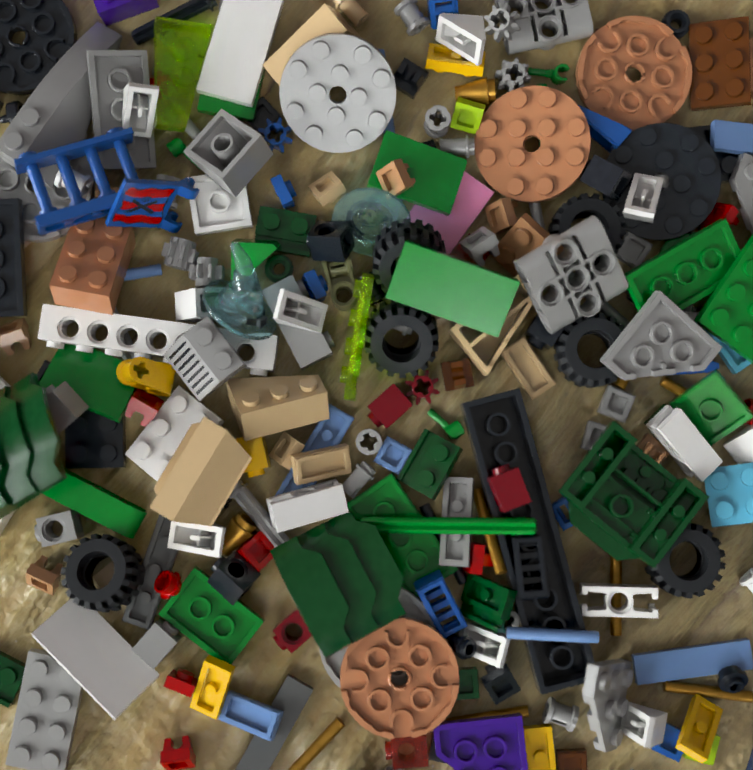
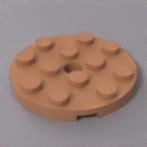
(641, 45)
(562, 151)
(406, 708)

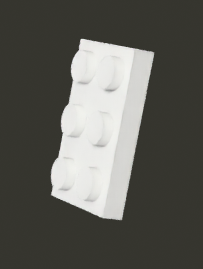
(165, 432)

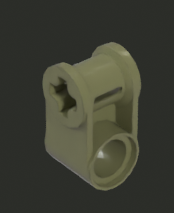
(340, 277)

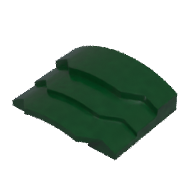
(27, 445)
(629, 499)
(341, 581)

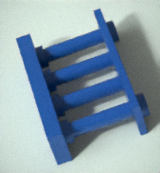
(79, 209)

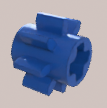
(278, 128)

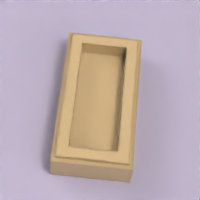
(527, 368)
(321, 464)

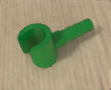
(550, 73)
(177, 147)
(453, 430)

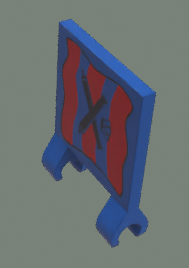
(148, 202)

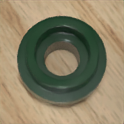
(278, 260)

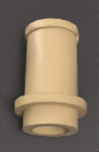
(352, 10)

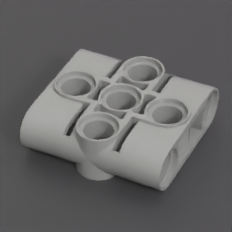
(564, 19)
(597, 282)

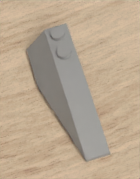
(59, 106)

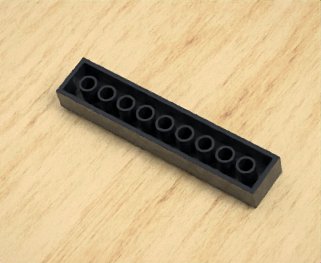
(502, 436)

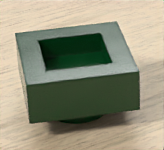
(468, 683)

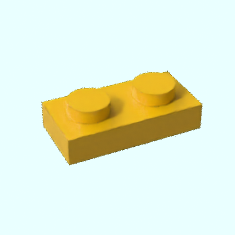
(445, 60)
(212, 686)
(699, 728)
(539, 747)

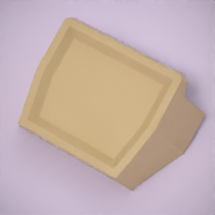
(200, 475)

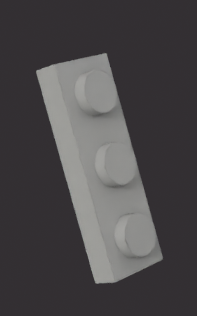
(457, 502)

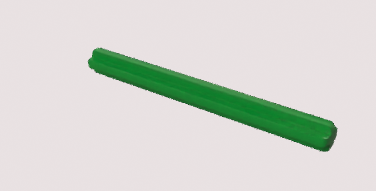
(454, 525)

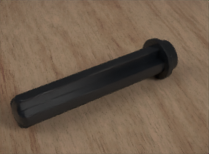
(183, 12)

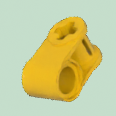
(147, 375)

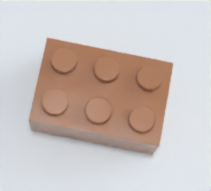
(92, 266)

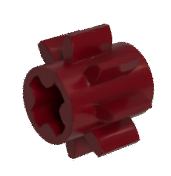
(424, 379)

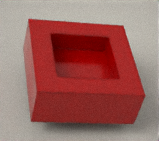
(257, 551)
(181, 682)

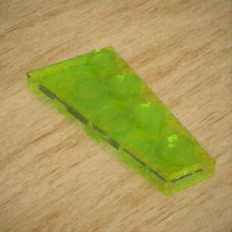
(177, 69)
(354, 345)

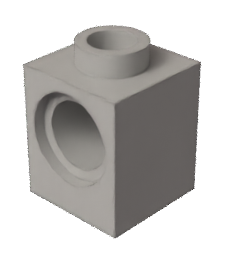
(71, 528)
(157, 643)

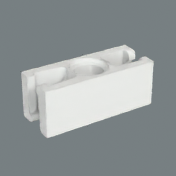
(684, 442)
(307, 505)
(627, 609)

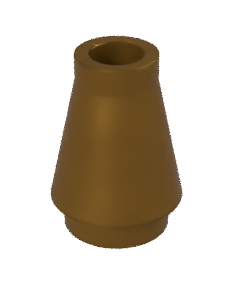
(480, 91)
(237, 532)

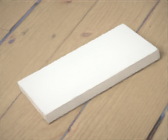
(239, 49)
(95, 657)

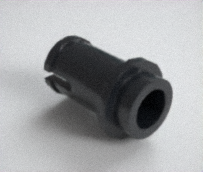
(462, 646)

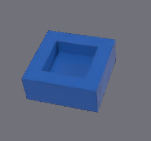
(284, 191)
(315, 285)
(670, 739)

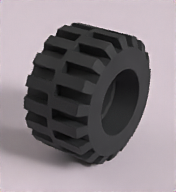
(585, 207)
(391, 243)
(568, 356)
(401, 359)
(82, 565)
(702, 574)

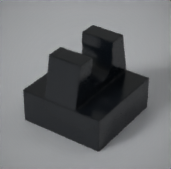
(410, 78)
(499, 683)

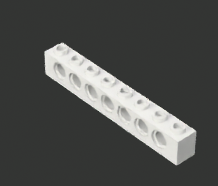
(56, 319)

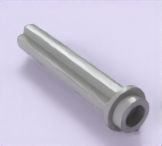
(257, 513)

